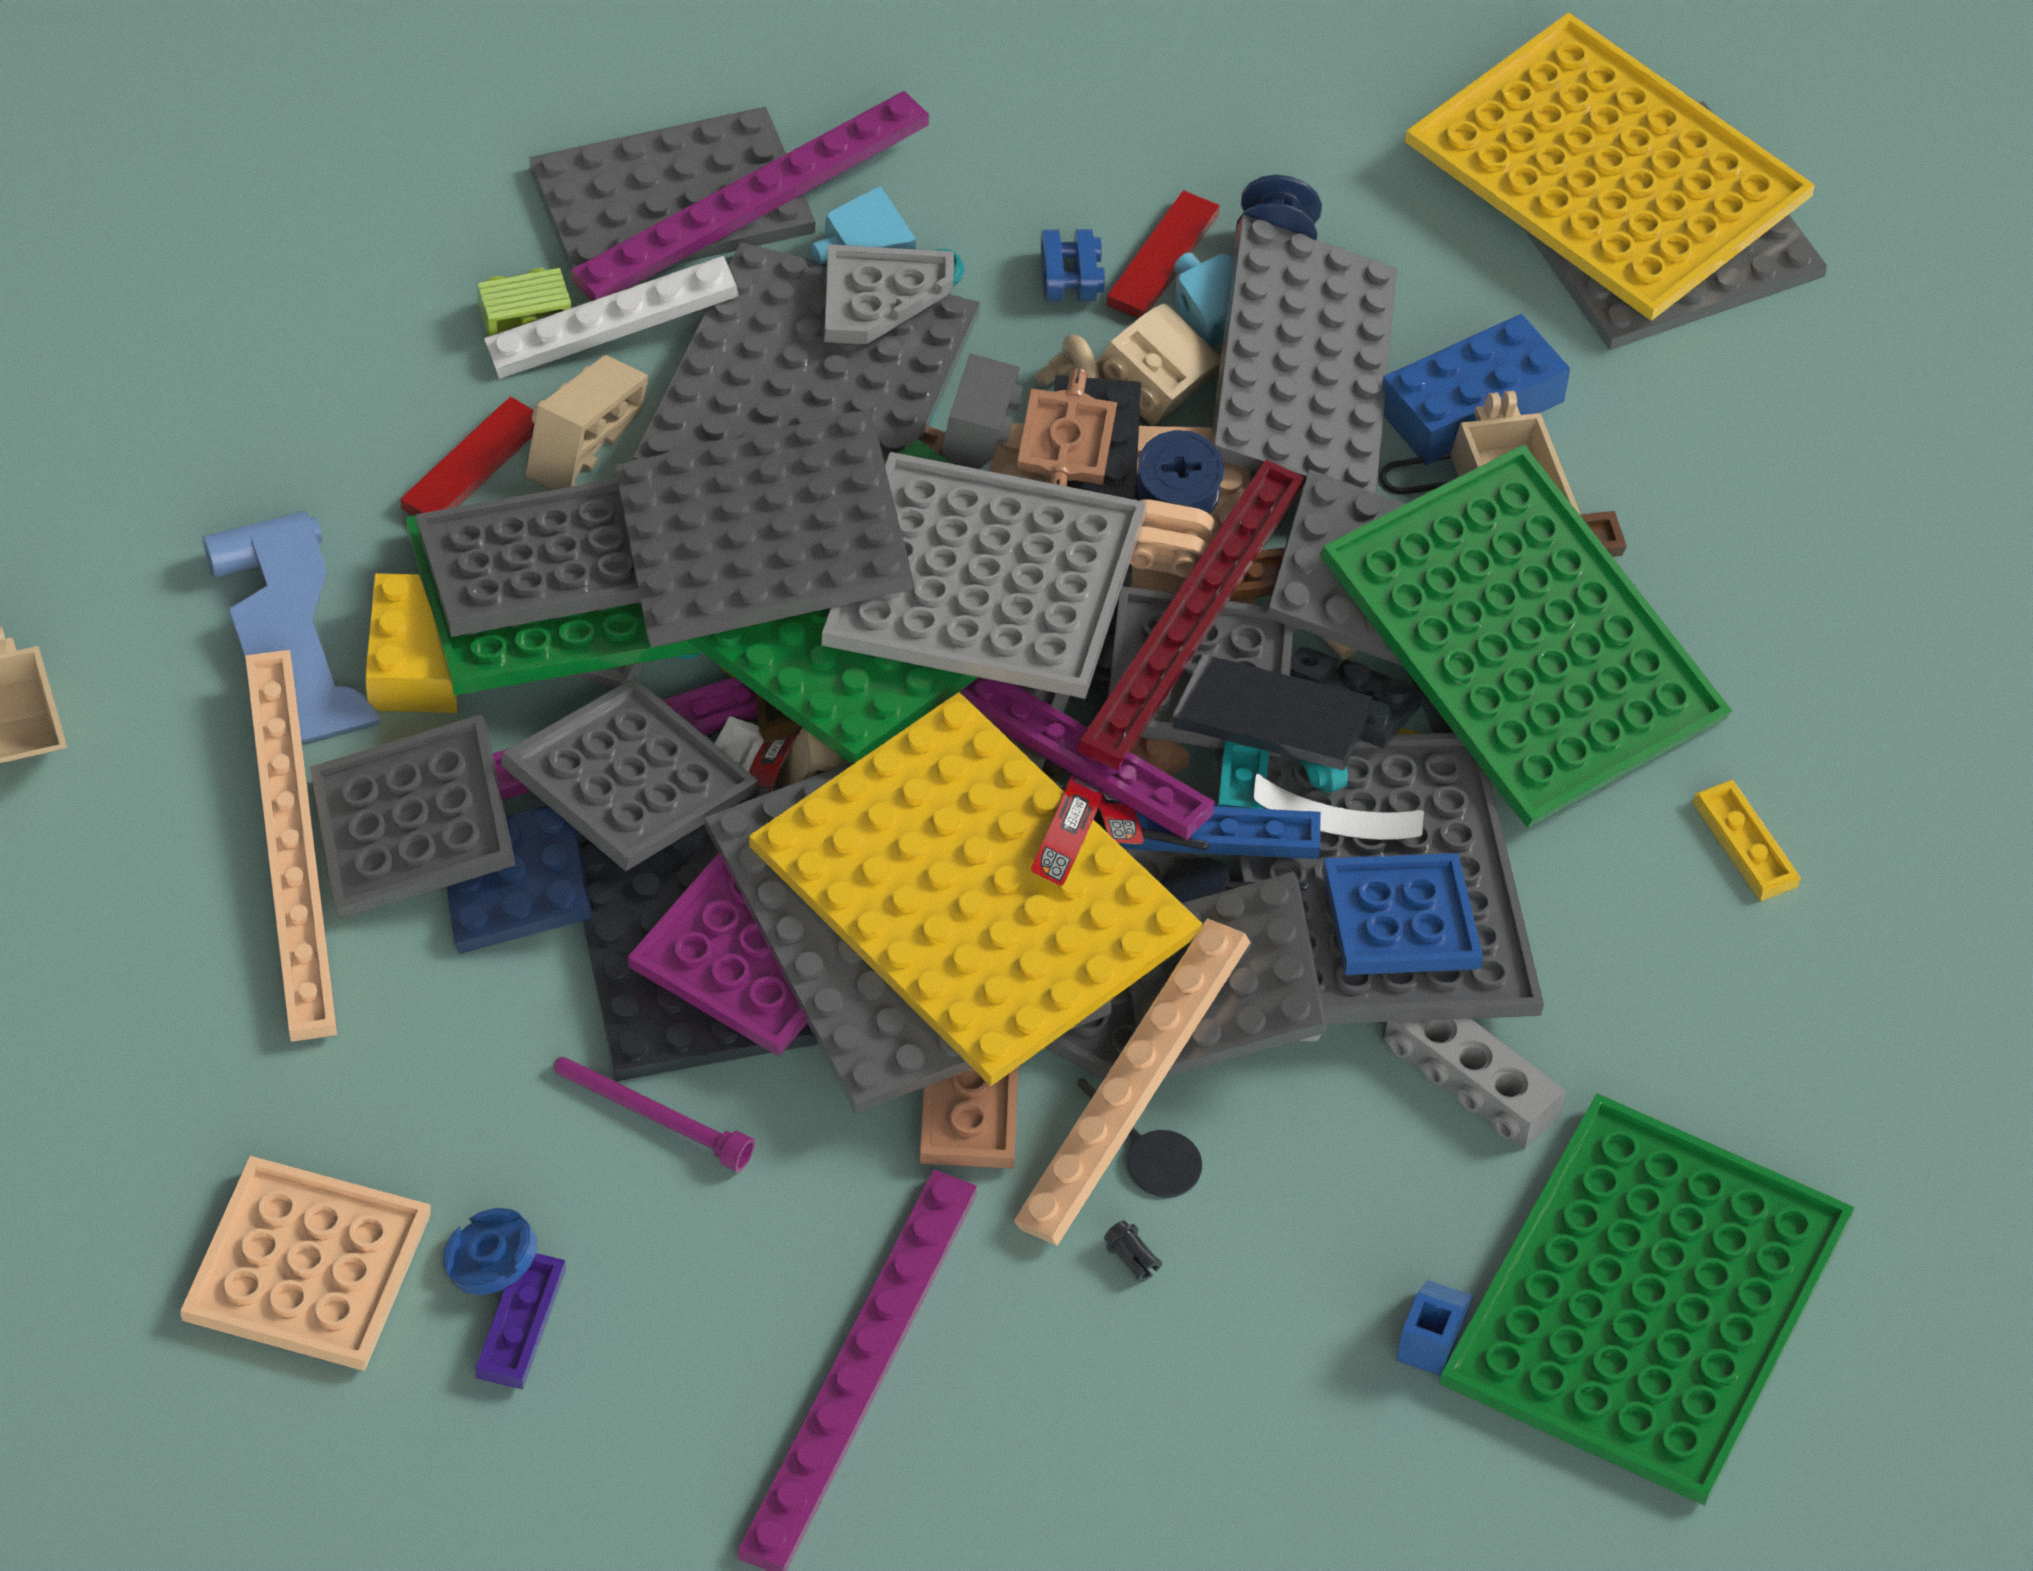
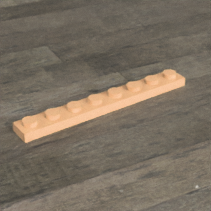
(1131, 1082)

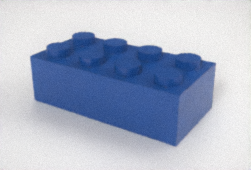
(1442, 390)

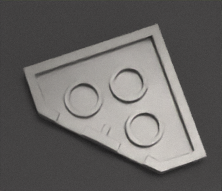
(880, 288)

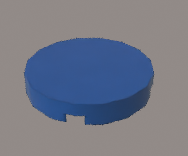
(490, 1251)

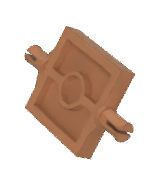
(1067, 434)

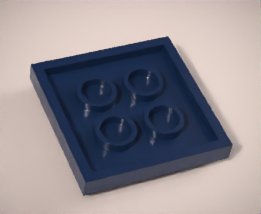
(533, 896)

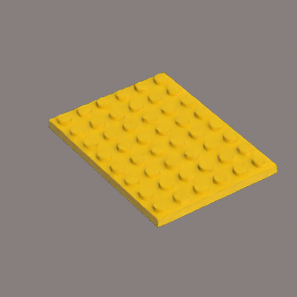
(1609, 165)
(932, 884)

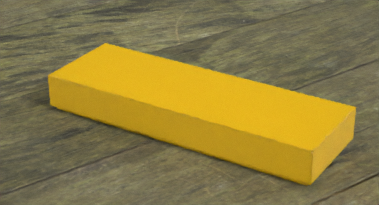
(1746, 840)

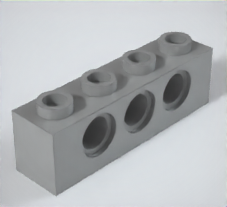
(1498, 1072)

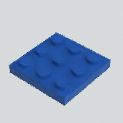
(1402, 914)

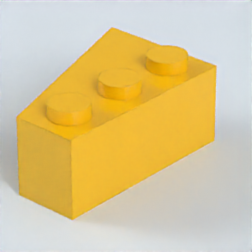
(404, 650)

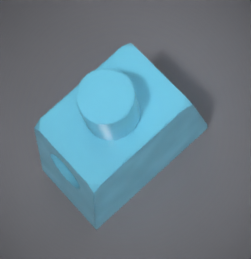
(864, 222)
(1204, 294)

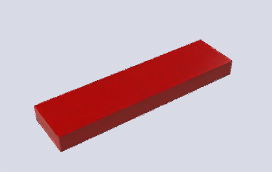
(1154, 263)
(472, 460)

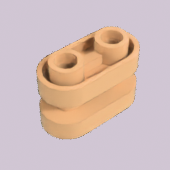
(1172, 538)

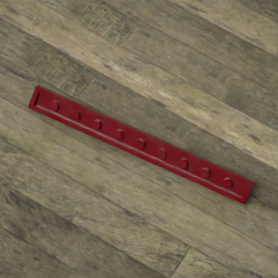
(1190, 615)

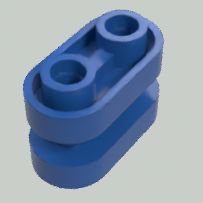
(1085, 251)

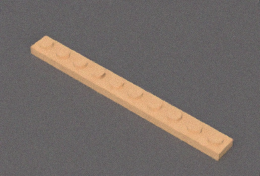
(291, 847)

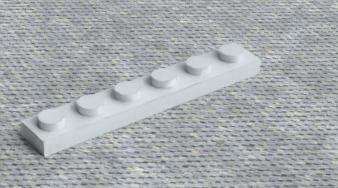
(611, 317)

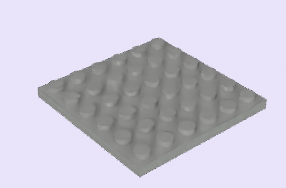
(1004, 575)

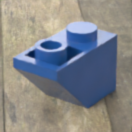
(1433, 1327)

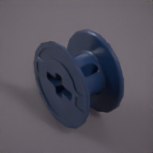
(1283, 203)
(1180, 470)

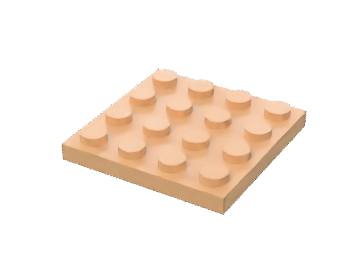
(306, 1263)

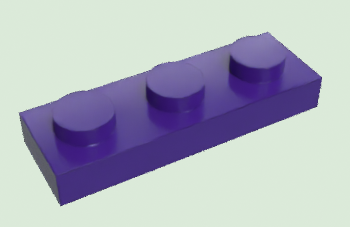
(520, 1323)

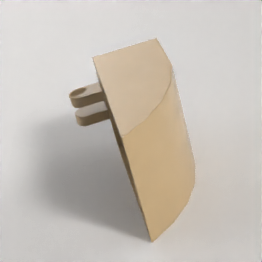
(1164, 357)
(1502, 429)
(27, 705)

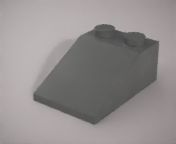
(981, 411)

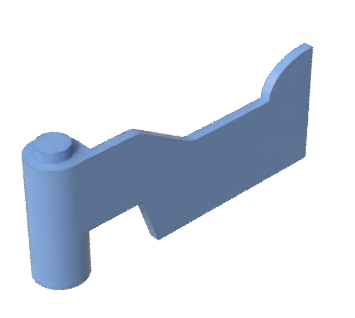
(283, 615)

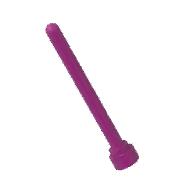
(731, 1148)

